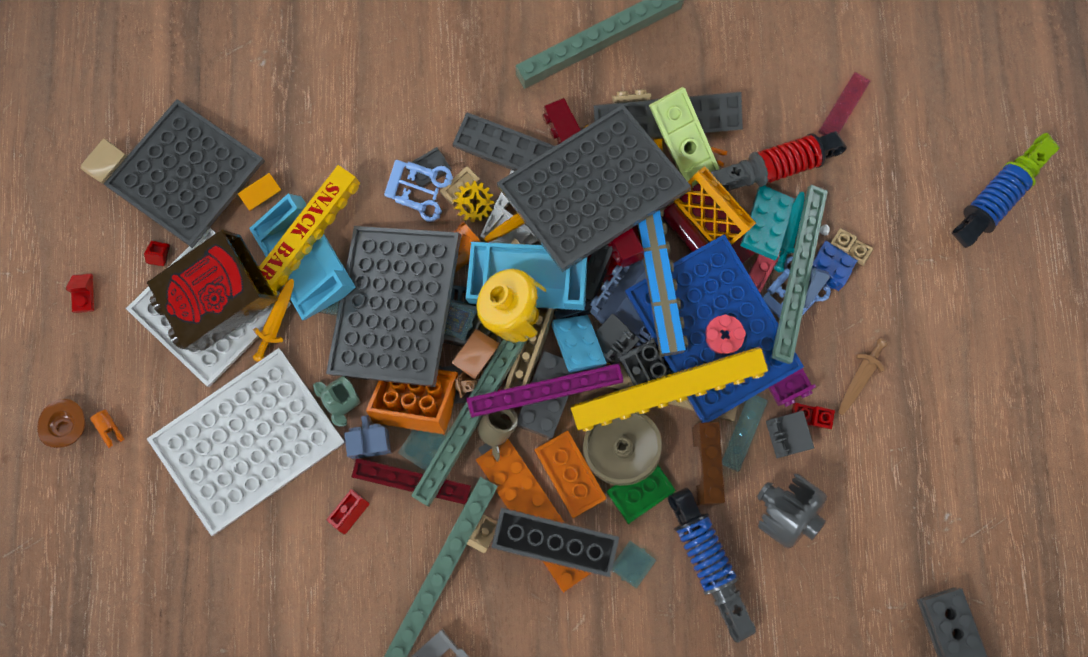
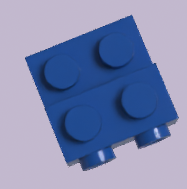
(836, 263)

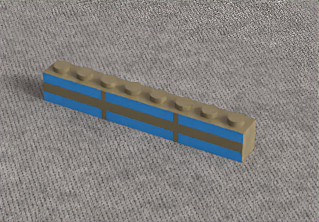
(661, 285)

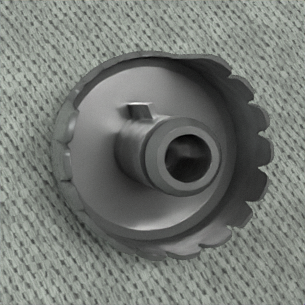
(792, 513)

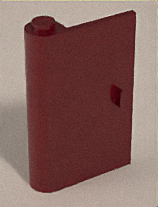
(691, 235)

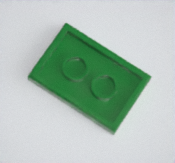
(642, 496)

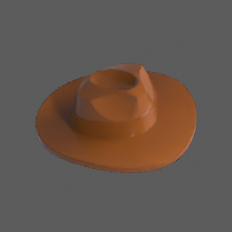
(61, 423)

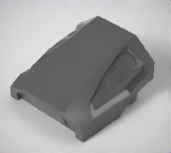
(644, 363)

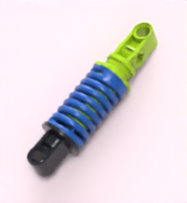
(1004, 191)

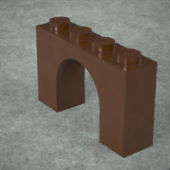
(711, 488)

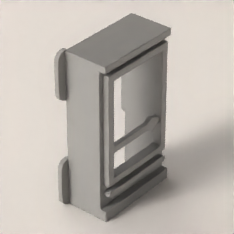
(438, 646)

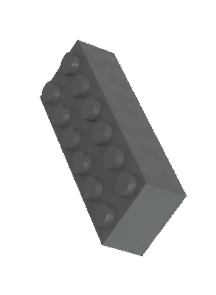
(555, 542)

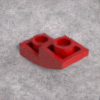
(816, 416)

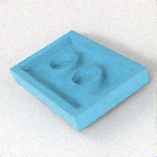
(578, 343)

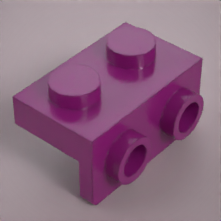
(791, 387)

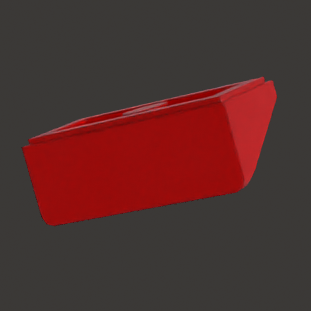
(347, 512)

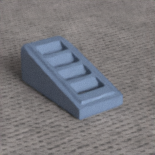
(817, 281)

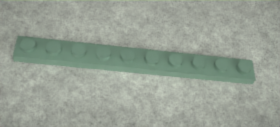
(799, 275)
(464, 424)
(441, 569)

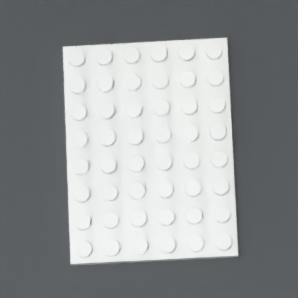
(245, 441)

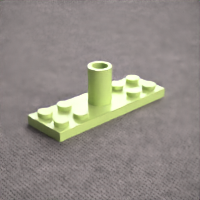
(683, 134)

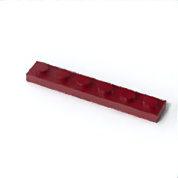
(406, 480)

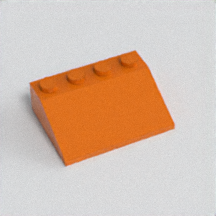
(414, 405)

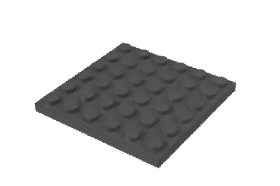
(184, 173)

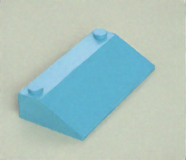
(321, 276)
(563, 289)

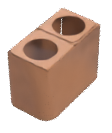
(475, 353)

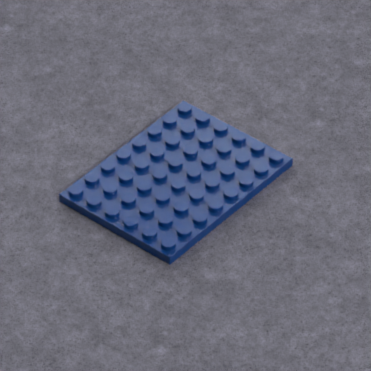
(709, 286)

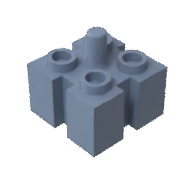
(367, 442)

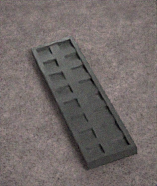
(714, 112)
(497, 143)

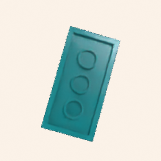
(771, 214)

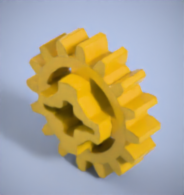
(473, 194)

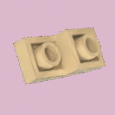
(847, 242)

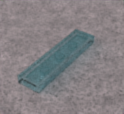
(744, 433)

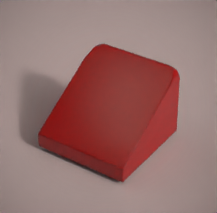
(156, 253)

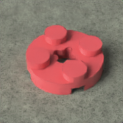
(735, 330)

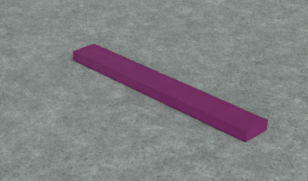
(544, 390)

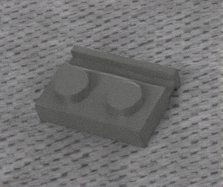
(430, 160)

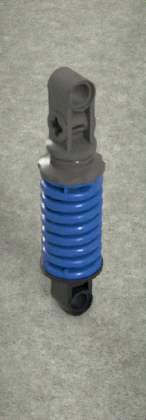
(714, 566)

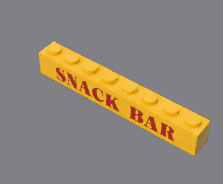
(308, 227)

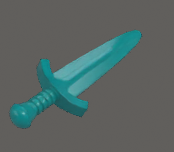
(791, 232)

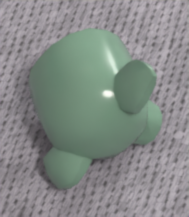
(338, 399)

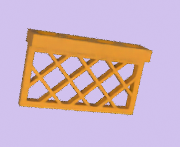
(723, 199)

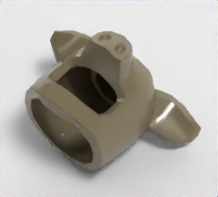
(496, 430)

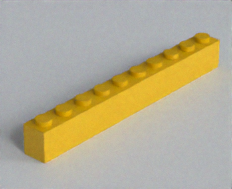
(669, 388)

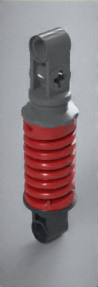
(781, 161)

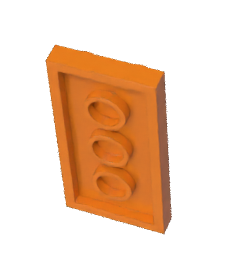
(570, 474)

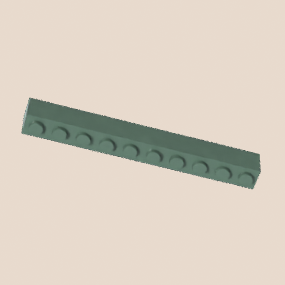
(594, 39)

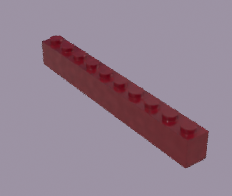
(564, 125)

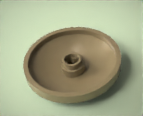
(623, 450)

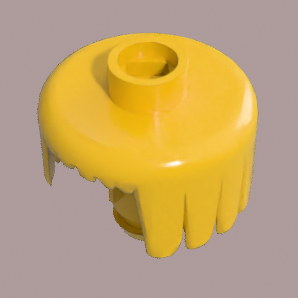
(509, 305)

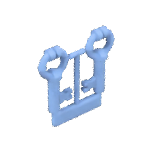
(395, 179)
(776, 287)

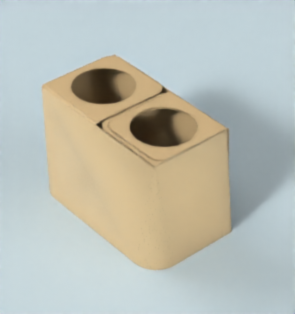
(103, 161)

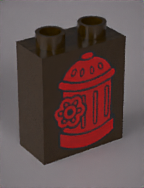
(210, 291)

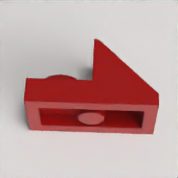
(81, 293)

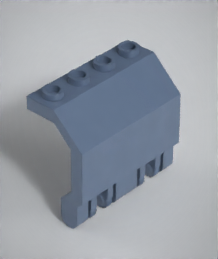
(616, 301)

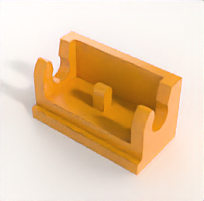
(259, 192)

